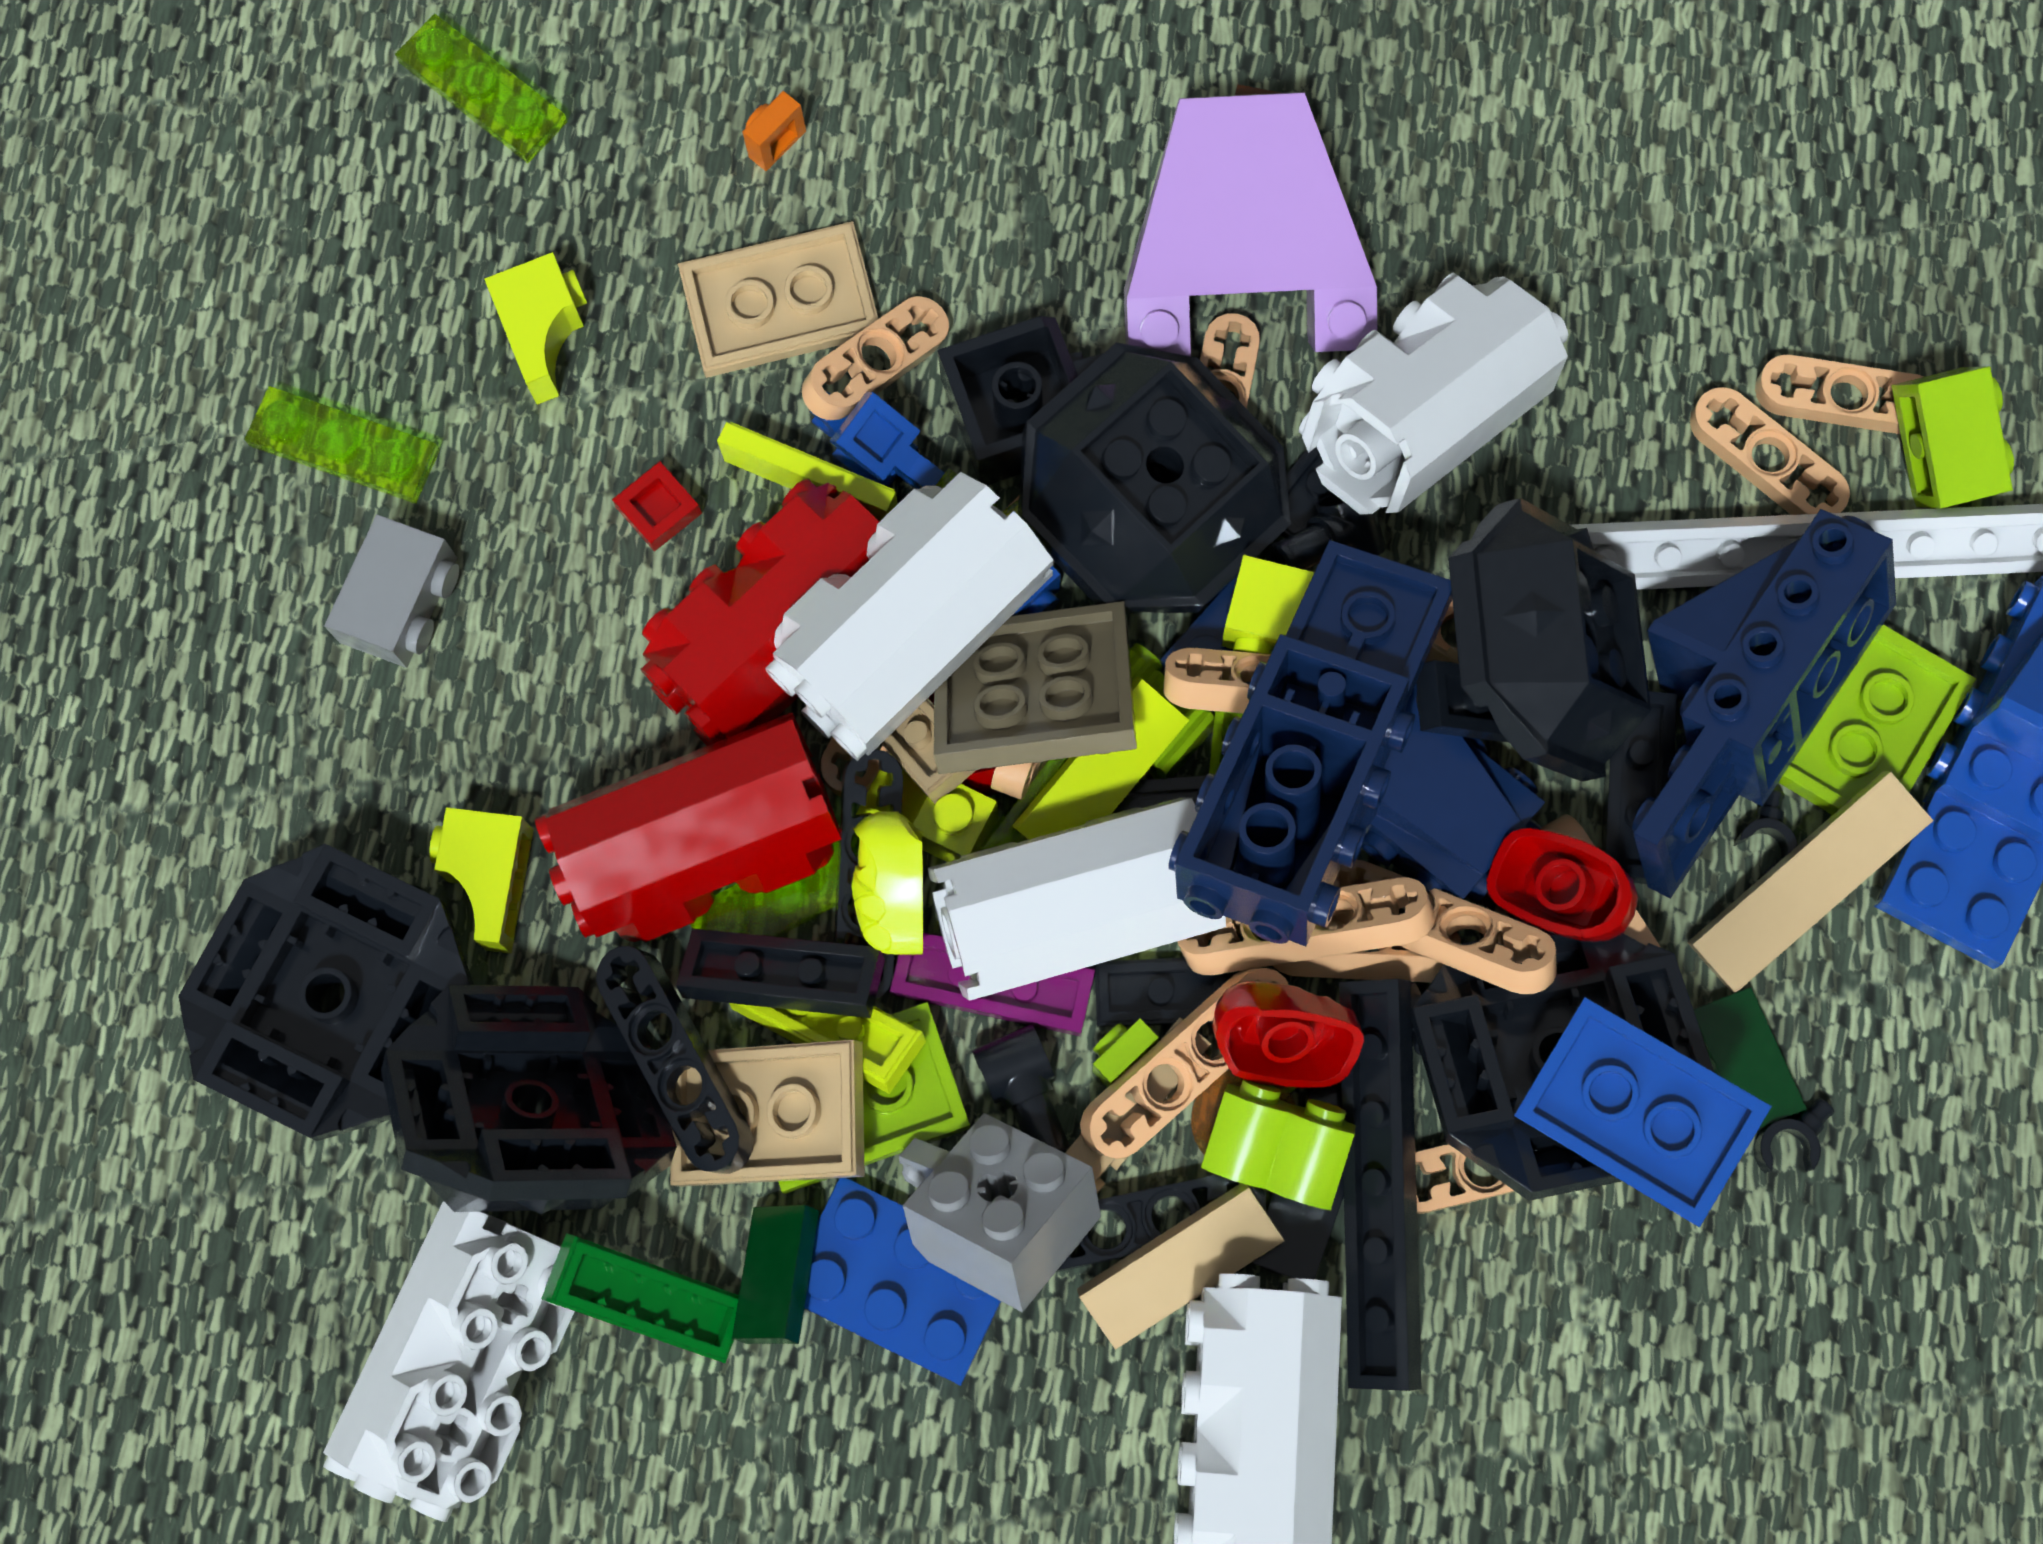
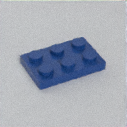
(1642, 1111)
(885, 1289)

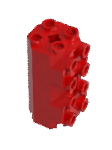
(721, 636)
(663, 840)

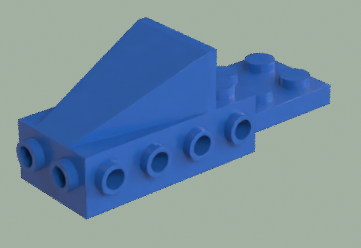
(1982, 855)

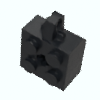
(988, 371)

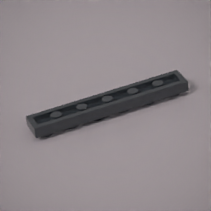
(1381, 1192)

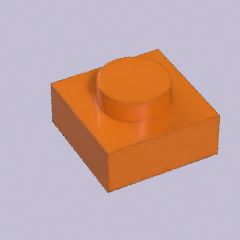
(773, 130)

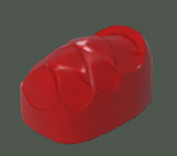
(1562, 885)
(1286, 1035)

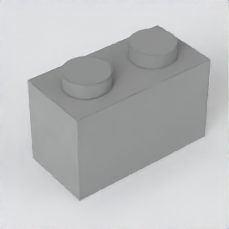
(393, 592)

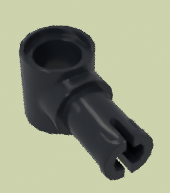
(1334, 522)
(1019, 1079)

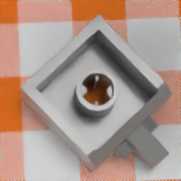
(998, 1208)

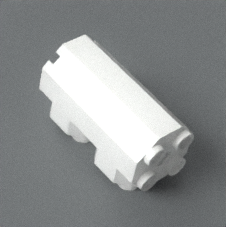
(1447, 385)
(933, 591)
(1066, 899)
(437, 1389)
(1261, 1413)

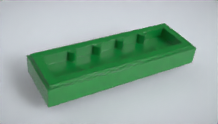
(642, 1298)

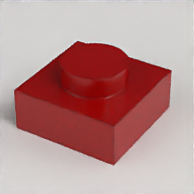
(657, 506)

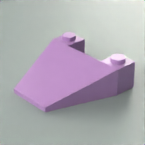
(1247, 209)

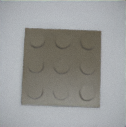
(1039, 692)

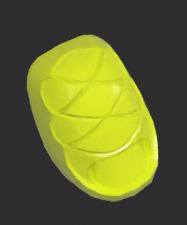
(889, 883)

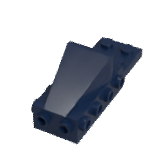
(1756, 677)
(1311, 748)
(1443, 798)

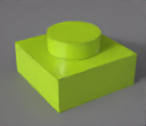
(1121, 1049)

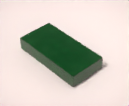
(1747, 1052)
(775, 1275)

